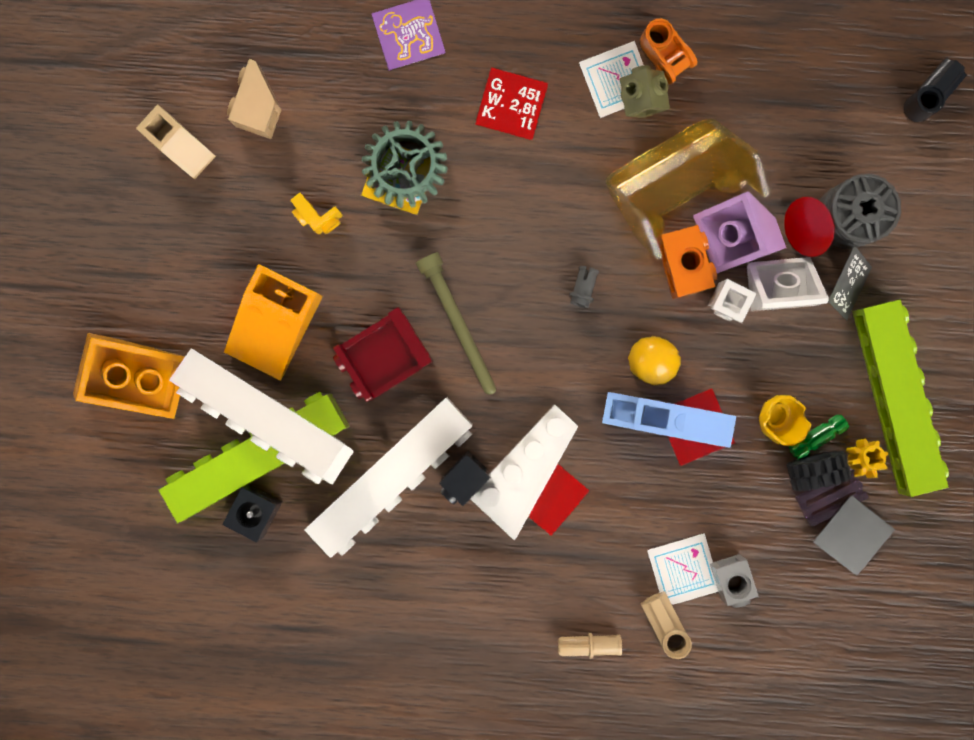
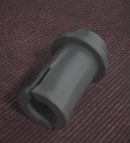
(584, 287)

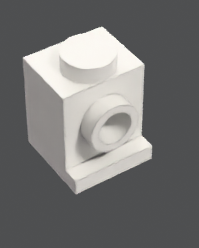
(731, 301)

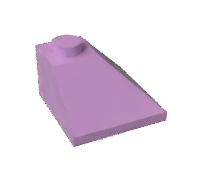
(739, 232)

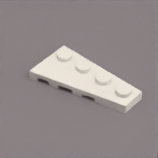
(525, 472)

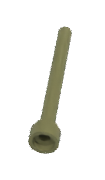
(432, 269)

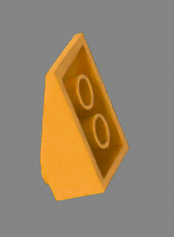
(127, 376)

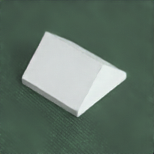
(785, 284)

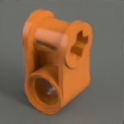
(670, 51)

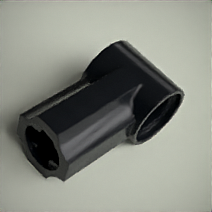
(935, 90)

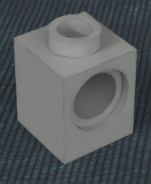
(726, 569)

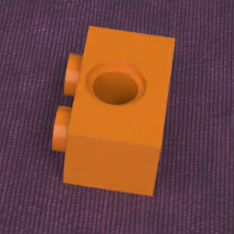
(681, 280)

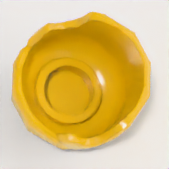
(654, 360)
(784, 420)

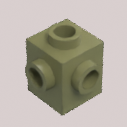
(644, 92)

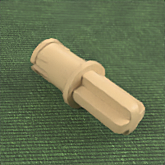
(590, 645)

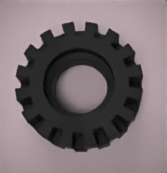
(819, 471)

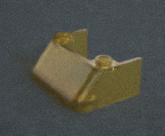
(679, 171)

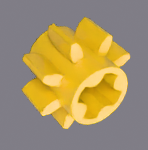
(867, 458)

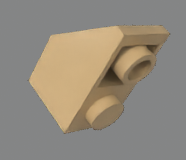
(255, 103)
(175, 141)

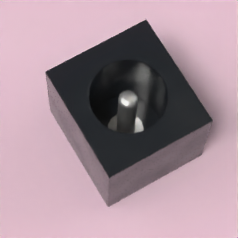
(252, 513)

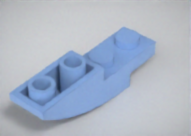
(669, 419)

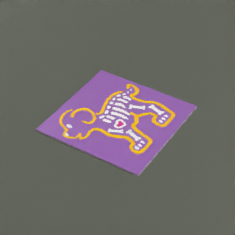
(408, 33)

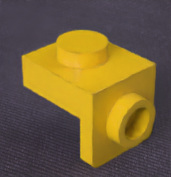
(307, 214)

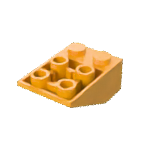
(271, 322)

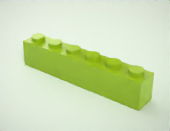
(901, 398)
(240, 463)

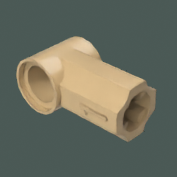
(666, 623)

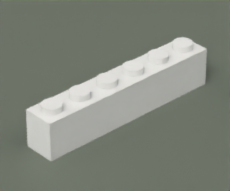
(261, 416)
(389, 477)

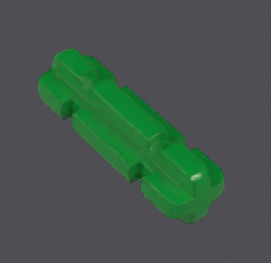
(820, 436)

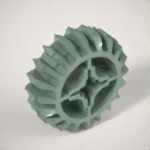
(417, 156)

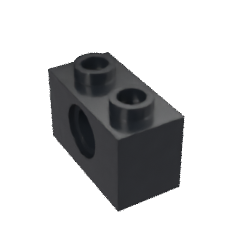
(464, 479)

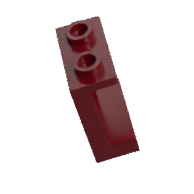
(382, 356)

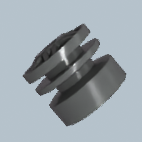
(880, 205)

